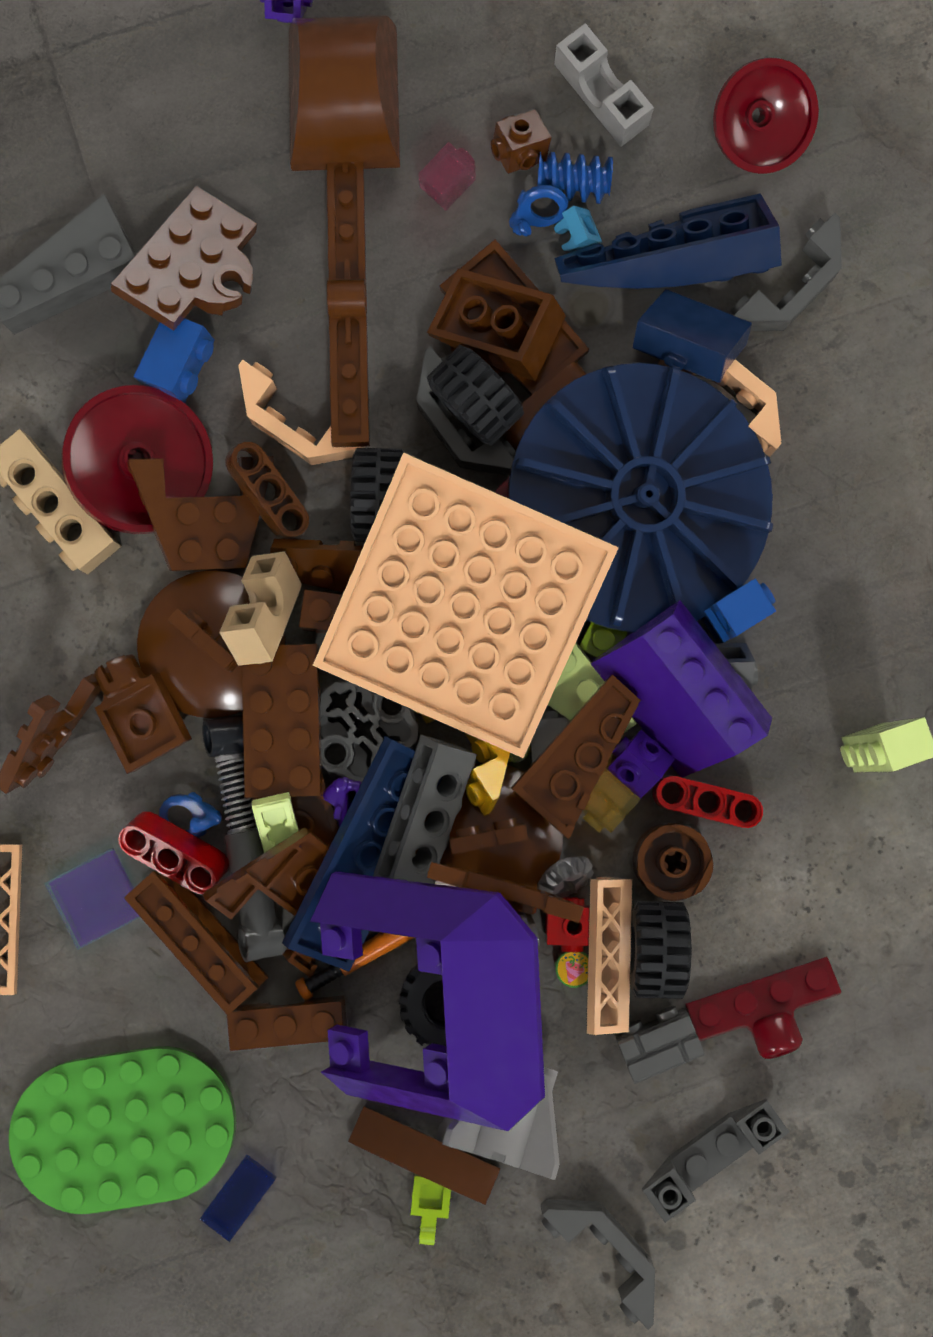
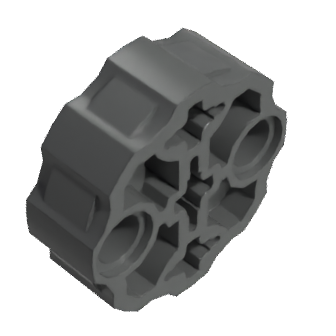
(355, 763)

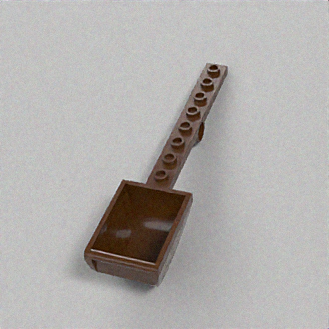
(345, 123)

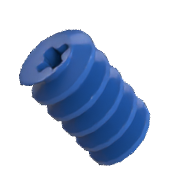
(576, 176)

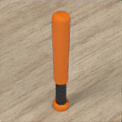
(372, 949)

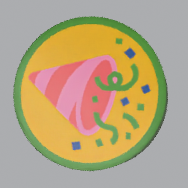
(572, 968)

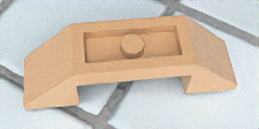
(257, 392)
(754, 394)

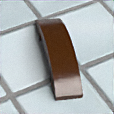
(424, 1155)

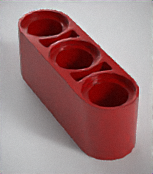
(725, 801)
(156, 853)

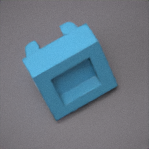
(581, 228)

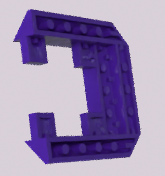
(490, 994)

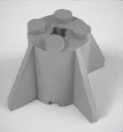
(526, 1146)

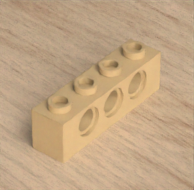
(95, 542)

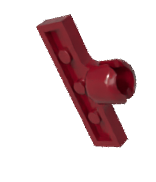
(766, 1007)

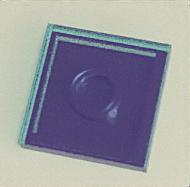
(93, 898)

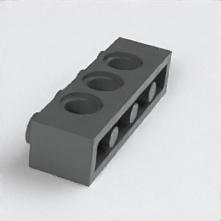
(418, 799)

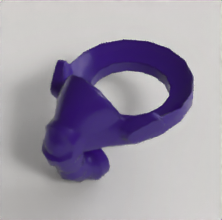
(340, 796)

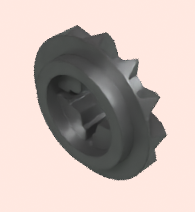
(566, 876)

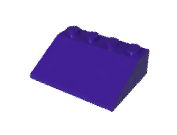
(686, 690)

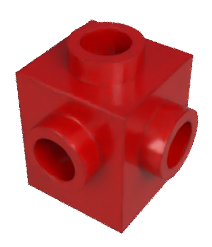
(570, 940)

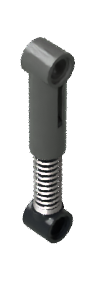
(258, 928)

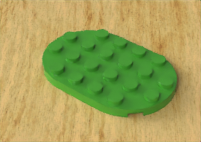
(122, 1130)

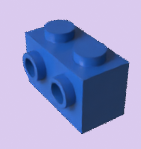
(175, 359)

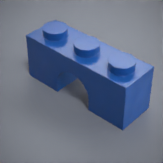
(739, 611)

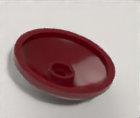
(785, 121)

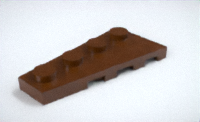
(571, 765)

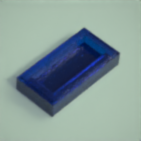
(238, 1198)

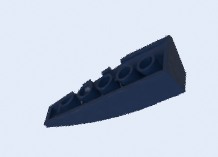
(699, 248)

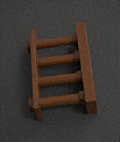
(196, 940)

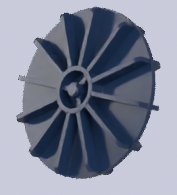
(660, 475)

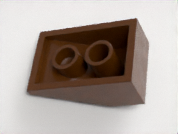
(499, 322)

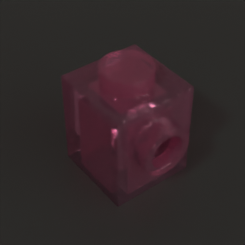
(448, 175)

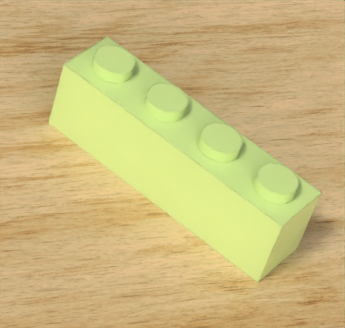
(888, 746)

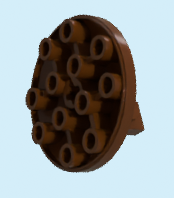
(185, 647)
(507, 842)

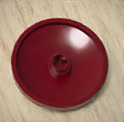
(126, 426)

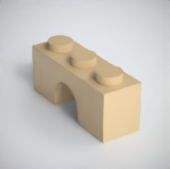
(257, 628)

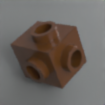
(520, 141)

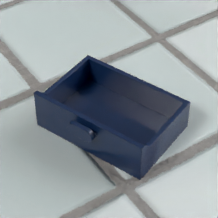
(691, 335)

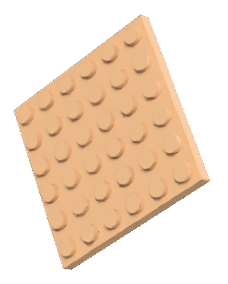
(464, 605)

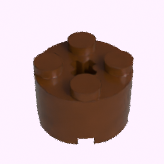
(692, 852)

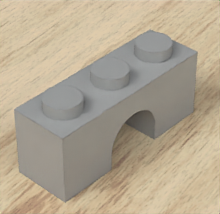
(616, 105)

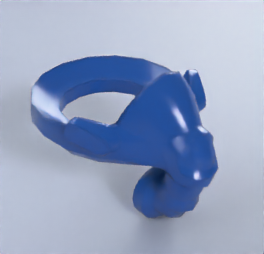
(524, 215)
(203, 813)

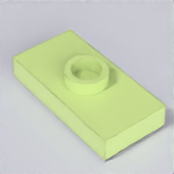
(274, 819)

